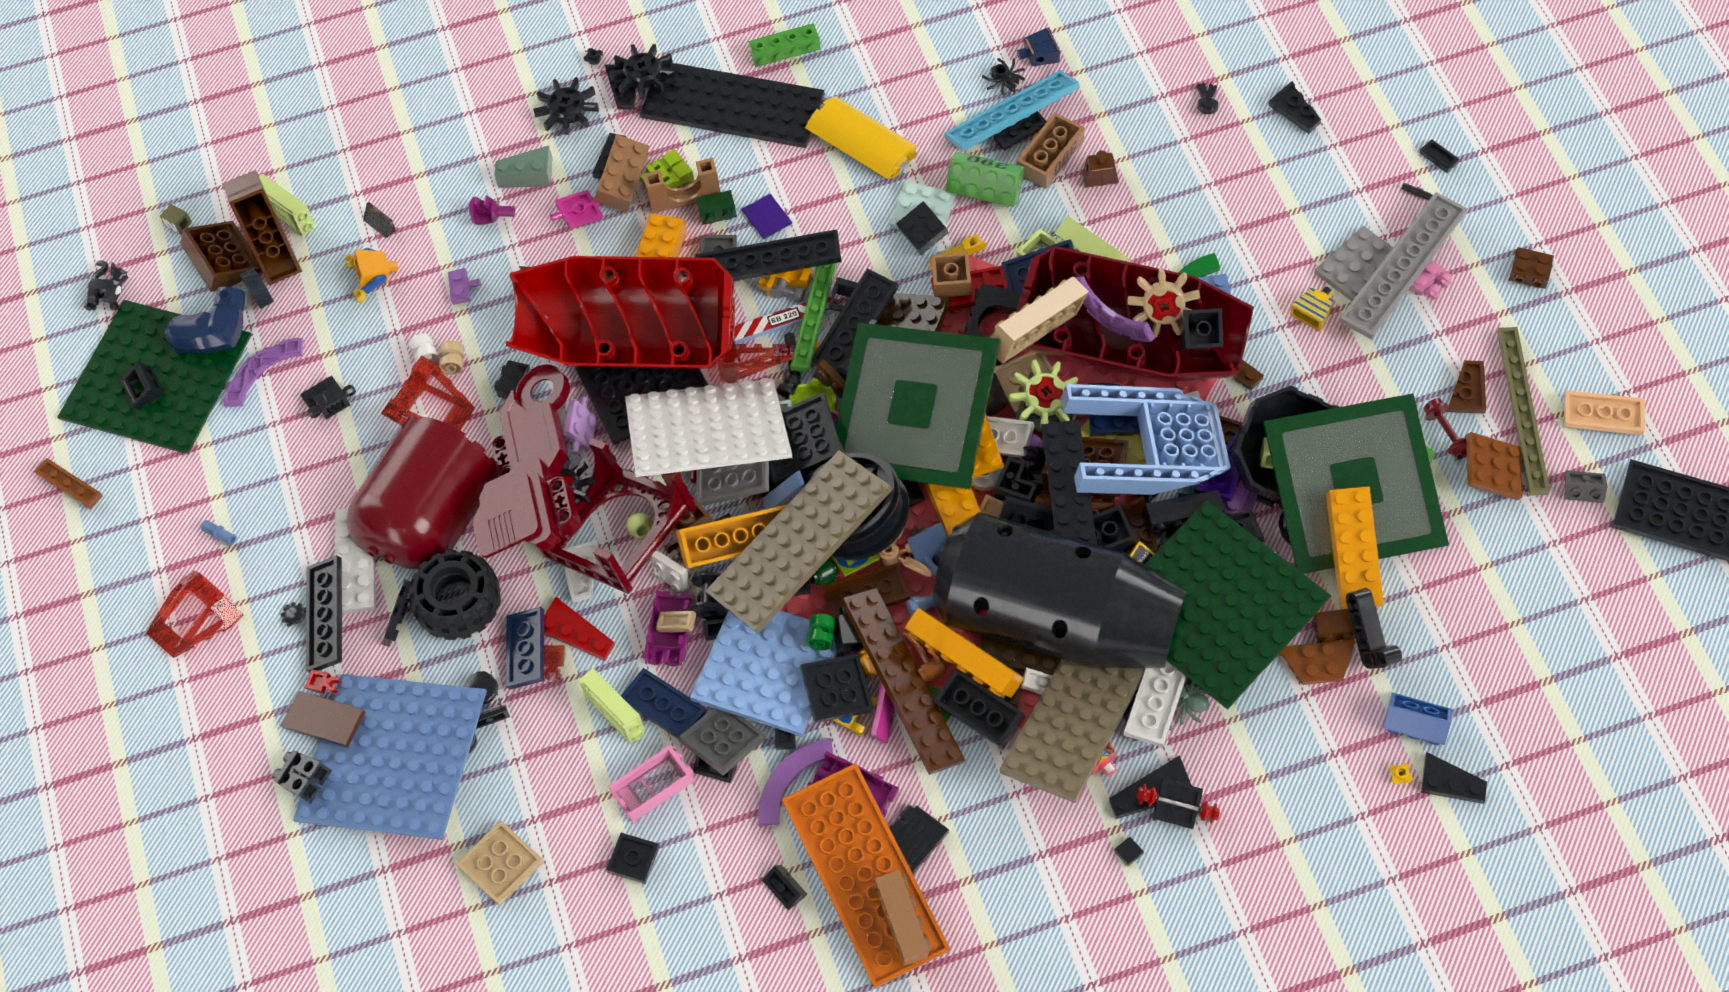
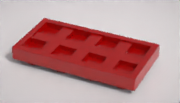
(991, 276)

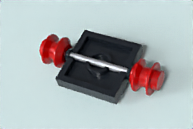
(1177, 803)

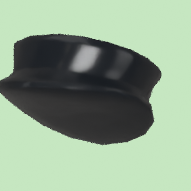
(484, 681)

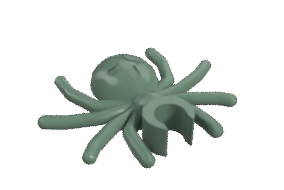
(1192, 700)

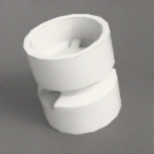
(423, 345)

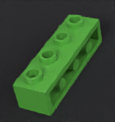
(784, 45)

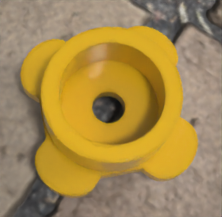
(1400, 779)

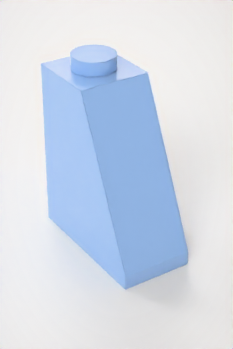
(784, 492)

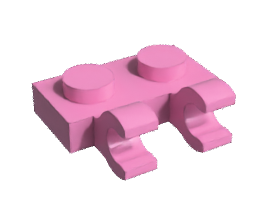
(1432, 273)

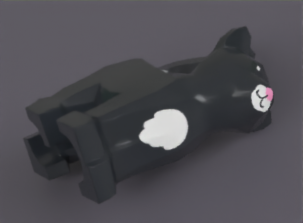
(105, 288)

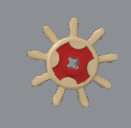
(1161, 293)

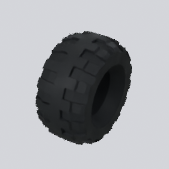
(465, 615)

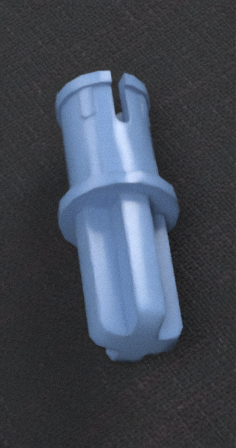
(218, 532)

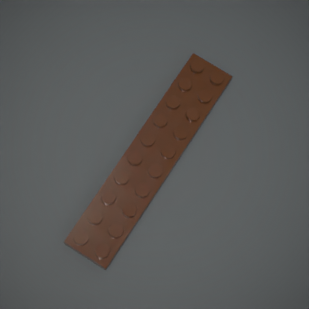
(902, 681)

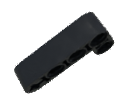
(1368, 631)

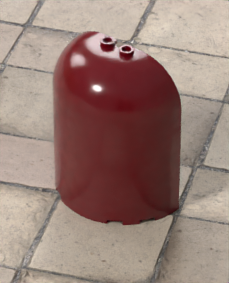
(419, 493)

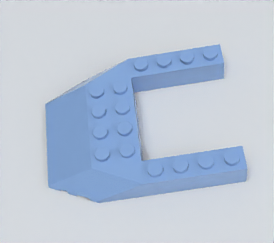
(1177, 432)

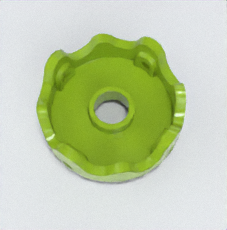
(811, 389)

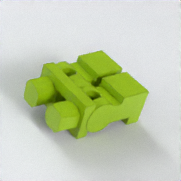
(673, 170)

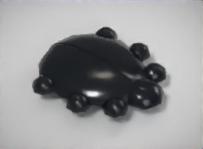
(293, 614)

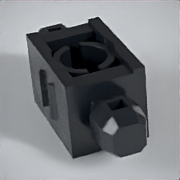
(331, 401)

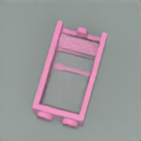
(652, 783)

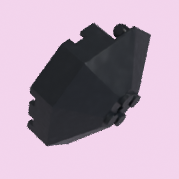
(1250, 436)

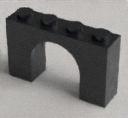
(988, 301)

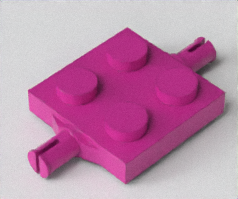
(577, 210)

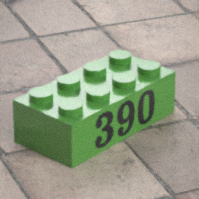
(984, 179)

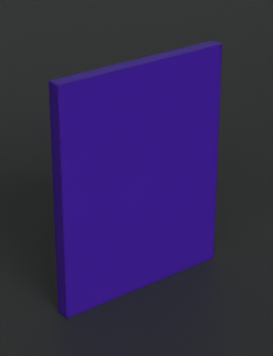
(766, 216)

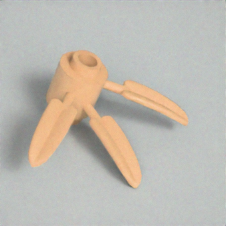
(891, 556)

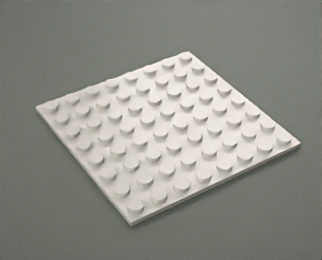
(706, 427)

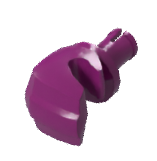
(488, 210)

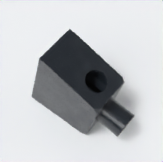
(845, 634)

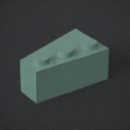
(525, 169)

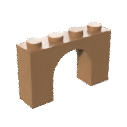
(667, 198)

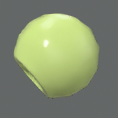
(639, 525)

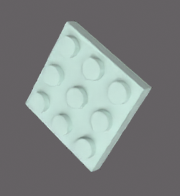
(913, 194)

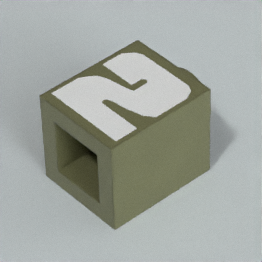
(175, 218)

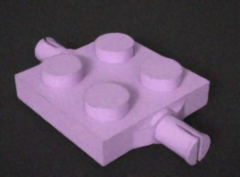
(579, 424)

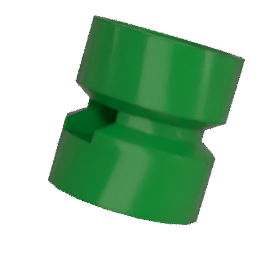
(820, 633)

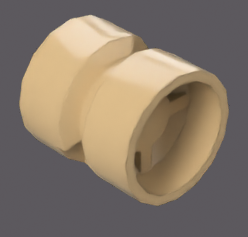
(451, 357)

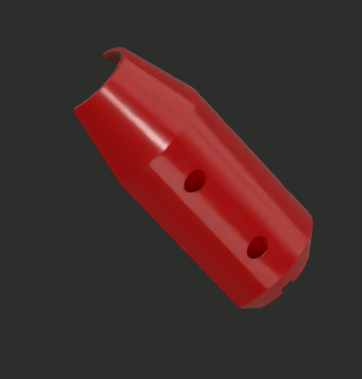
(633, 320)

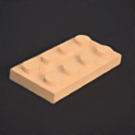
(1604, 412)

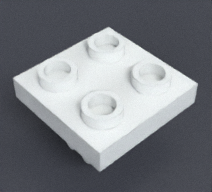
(670, 572)

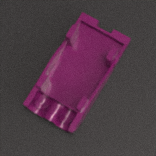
(667, 646)
(880, 789)

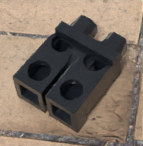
(293, 775)

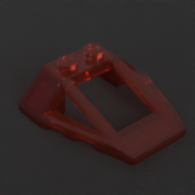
(731, 364)
(417, 383)
(207, 593)

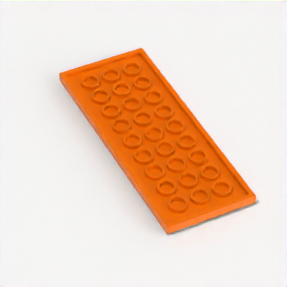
(850, 850)

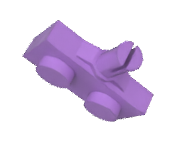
(461, 286)

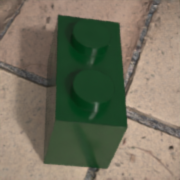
(716, 207)

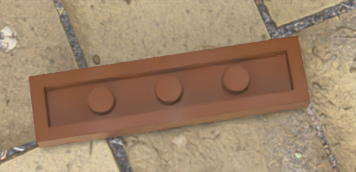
(68, 483)

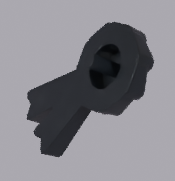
(1207, 103)

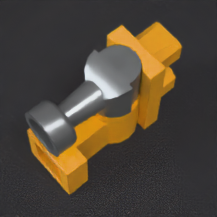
(779, 283)

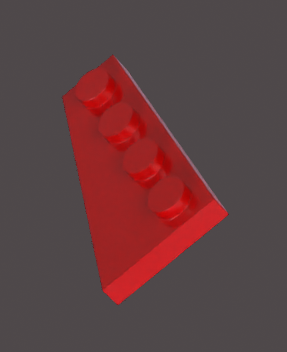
(572, 629)

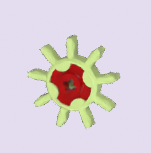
(1034, 393)

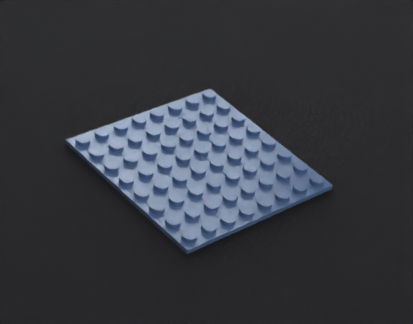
(401, 761)

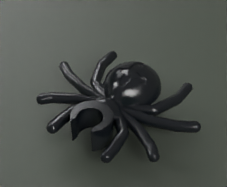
(1002, 74)

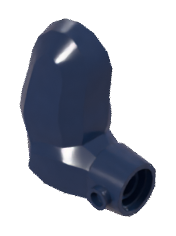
(212, 330)

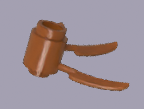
(932, 667)

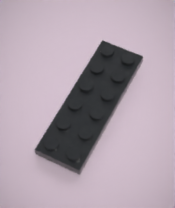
(865, 303)
(324, 614)

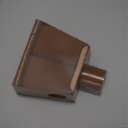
(1100, 170)

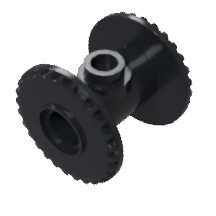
(706, 607)

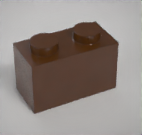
(1333, 626)

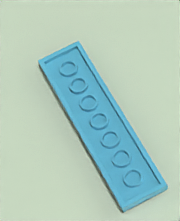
(1011, 110)

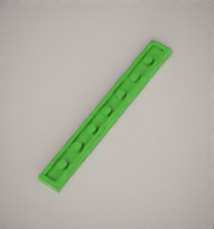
(813, 318)

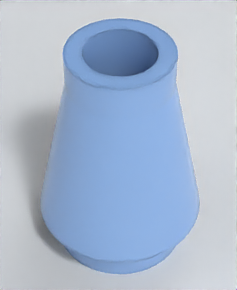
(924, 603)

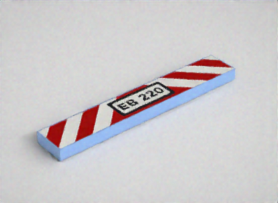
(773, 322)

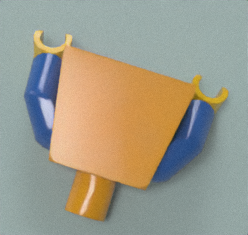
(371, 270)

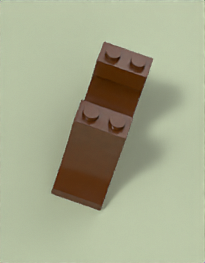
(261, 227)

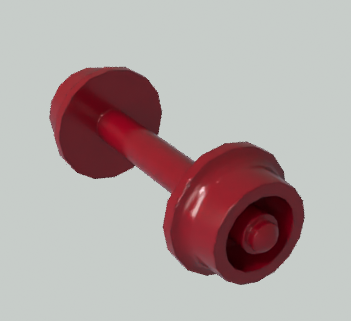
(1434, 410)

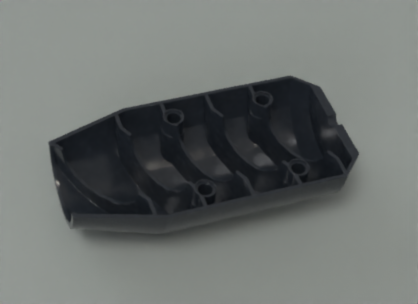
(1040, 586)

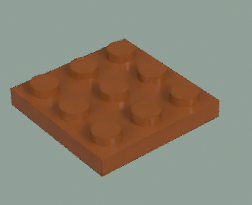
(1493, 466)

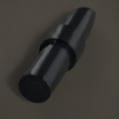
(1419, 192)

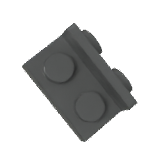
(1585, 486)

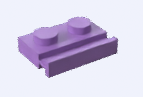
(1242, 500)

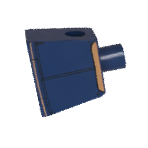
(1040, 48)

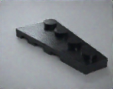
(1125, 801)

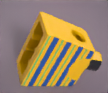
(1313, 307)

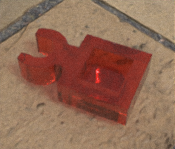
(553, 658)

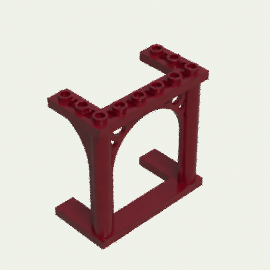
(607, 476)

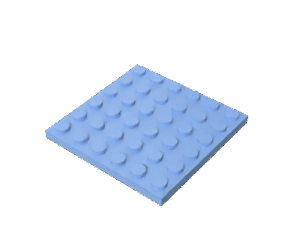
(761, 672)

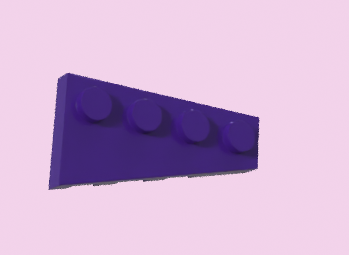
(1225, 482)

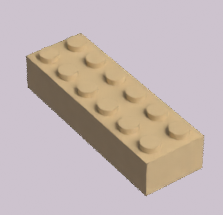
(1039, 318)

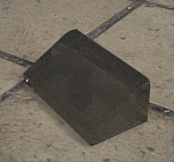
(378, 220)

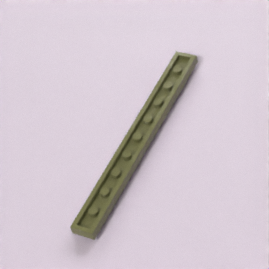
(1523, 411)

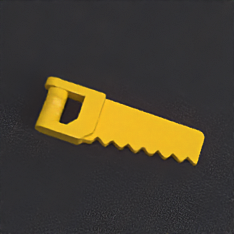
(965, 246)

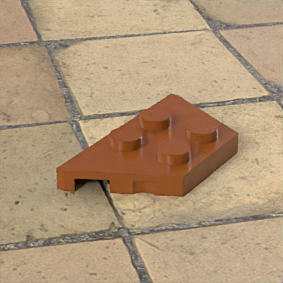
(1319, 661)

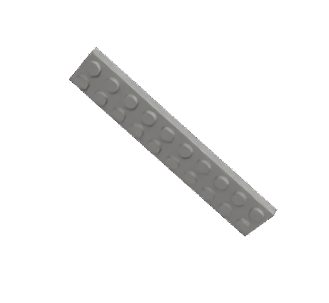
(1403, 265)

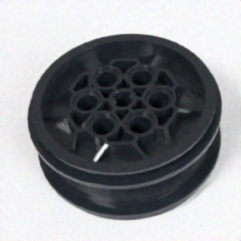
(885, 521)

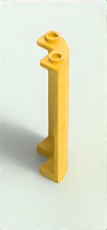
(861, 137)

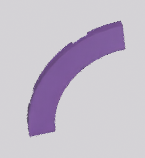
(1118, 324)
(256, 365)
(784, 775)

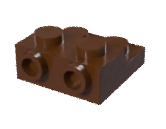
(1531, 268)

